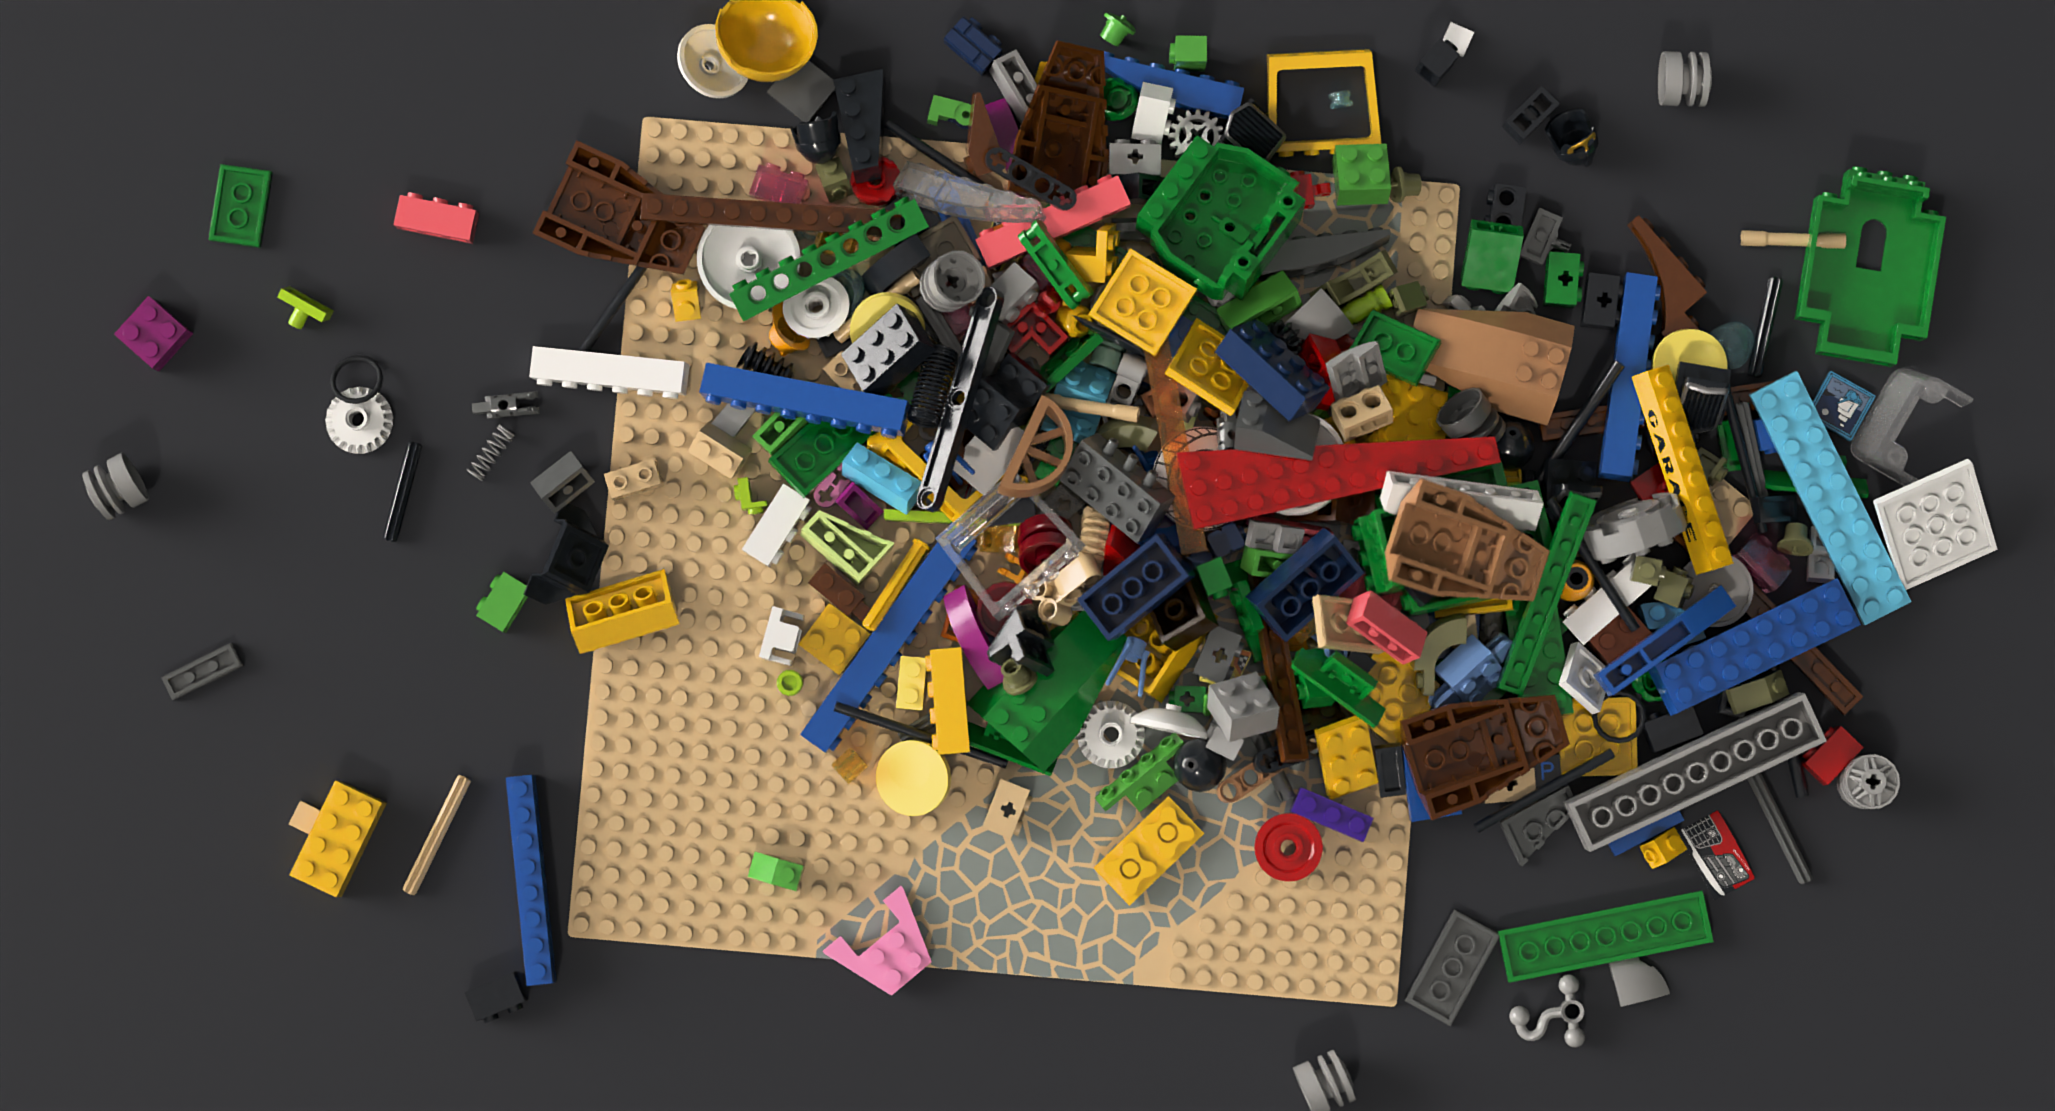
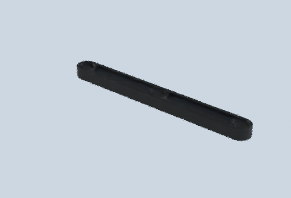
(955, 417)

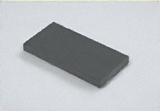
(1452, 967)

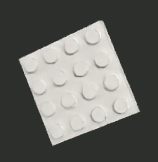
(1935, 524)

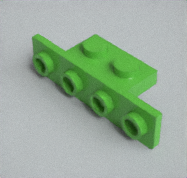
(1145, 779)

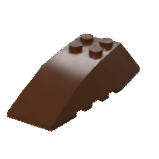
(1065, 122)
(600, 215)
(1478, 747)

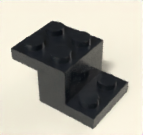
(1005, 400)

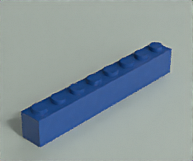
(1631, 350)
(804, 399)
(531, 880)

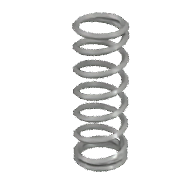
(508, 434)

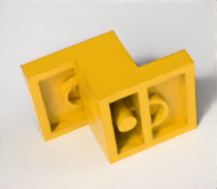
(1096, 263)

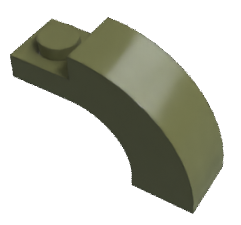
(1359, 279)
(1131, 433)
(1441, 635)

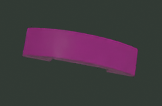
(1003, 125)
(971, 635)

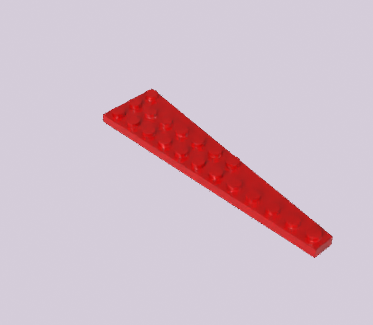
(1248, 484)

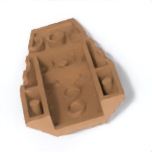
(1505, 354)
(1460, 548)

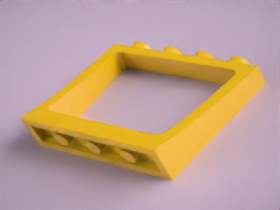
(1326, 59)
(904, 458)

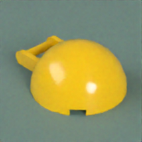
(766, 37)

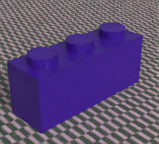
(1331, 814)

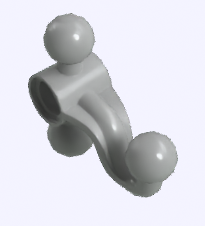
(1574, 1035)

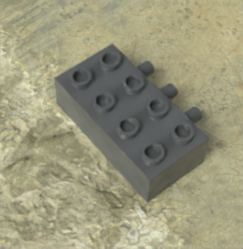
(1118, 487)

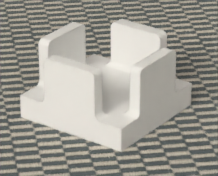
(781, 636)

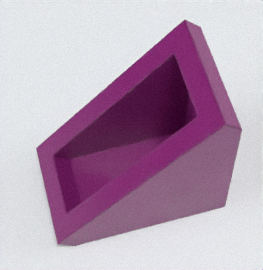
(859, 506)

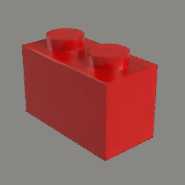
(1831, 756)

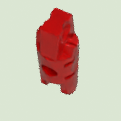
(1048, 302)

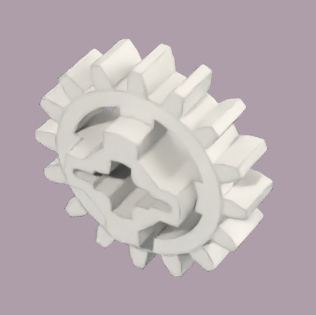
(1189, 128)

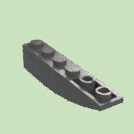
(1311, 255)

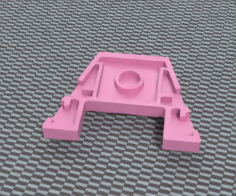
(894, 956)

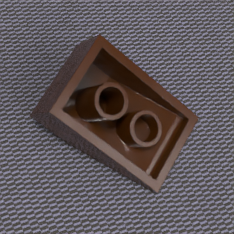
(980, 138)

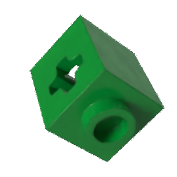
(1194, 691)

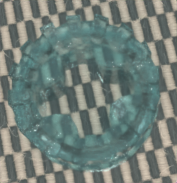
(1339, 99)

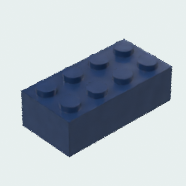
(1272, 369)
(1315, 569)
(1136, 587)

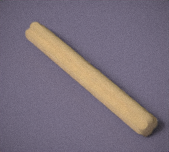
(436, 835)

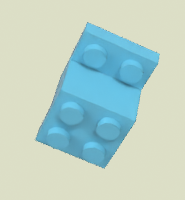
(1083, 383)

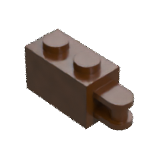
(839, 592)

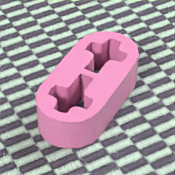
(836, 492)

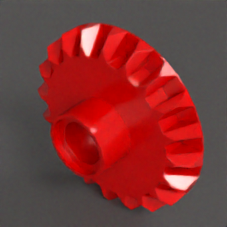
(1306, 841)

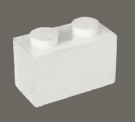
(1152, 113)

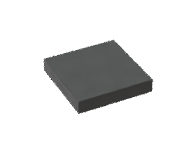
(803, 92)

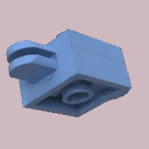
(1470, 671)

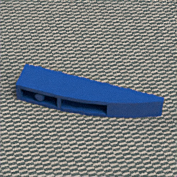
(1188, 90)
(1664, 641)

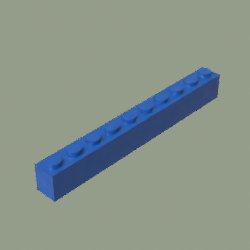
(884, 646)

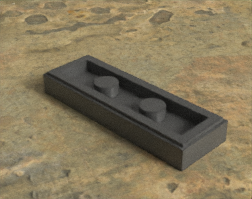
(202, 671)

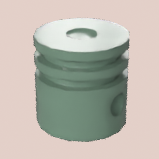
(1107, 355)

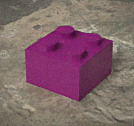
(153, 333)

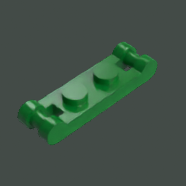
(1055, 264)

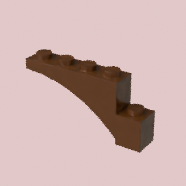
(1677, 284)

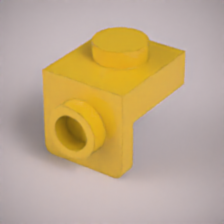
(685, 300)
(1663, 848)

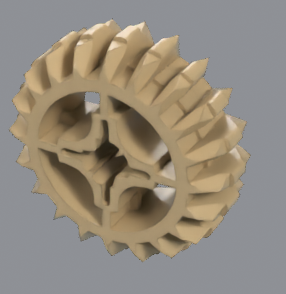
(1093, 533)

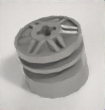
(1687, 79)
(964, 275)
(111, 488)
(1859, 794)
(1324, 1082)

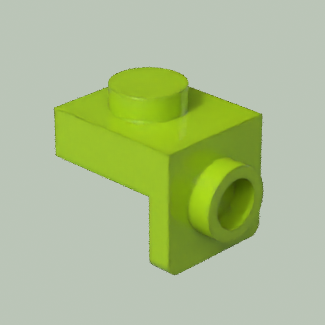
(743, 493)

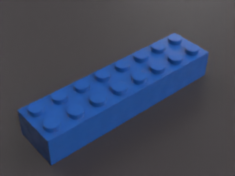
(1754, 647)

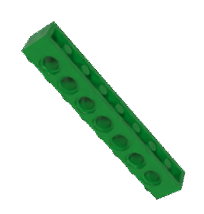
(749, 306)

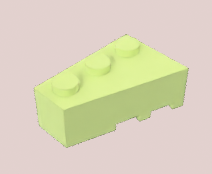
(845, 546)

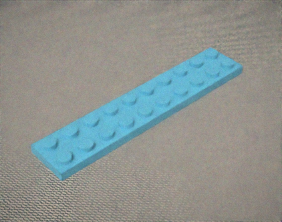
(1830, 498)

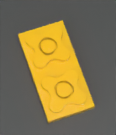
(1148, 850)

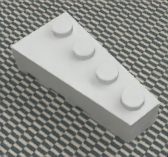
(1597, 608)

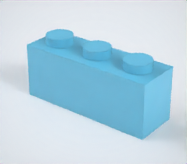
(881, 478)

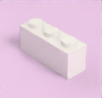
(777, 526)

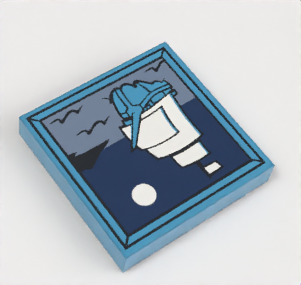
(1842, 405)

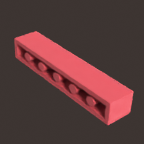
(1091, 206)

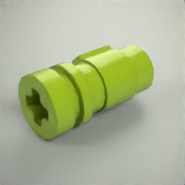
(1360, 308)

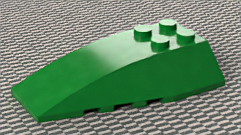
(1057, 705)

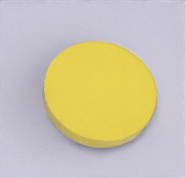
(874, 307)
(1689, 347)
(913, 777)

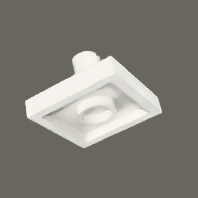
(1579, 680)

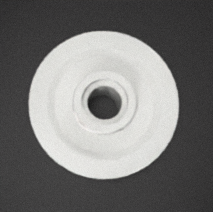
(835, 309)
(368, 435)
(1114, 753)

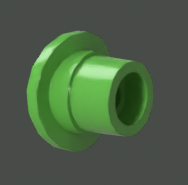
(1116, 29)

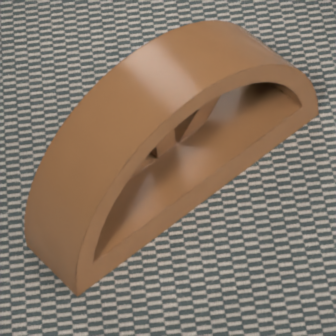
(1020, 458)

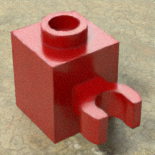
(1308, 190)

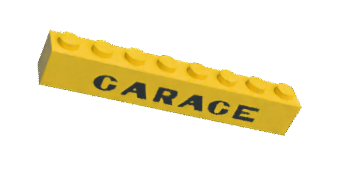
(1682, 468)

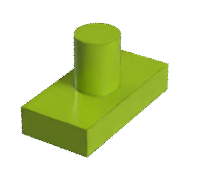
(304, 307)

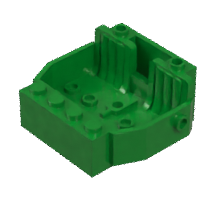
(1242, 194)

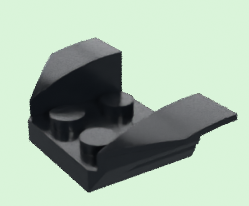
(572, 560)

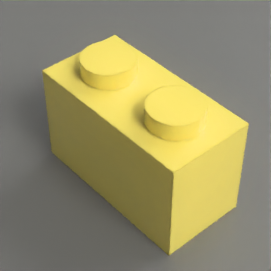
(911, 683)

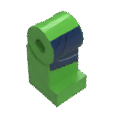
(949, 110)

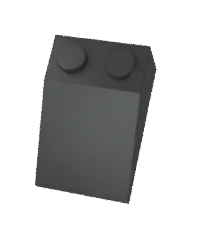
(1267, 431)

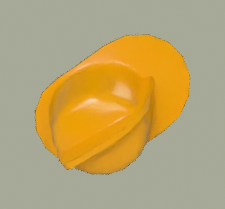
(783, 336)

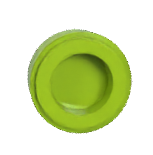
(789, 682)

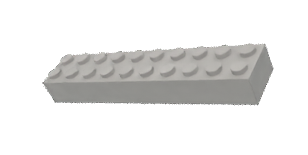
(1694, 771)

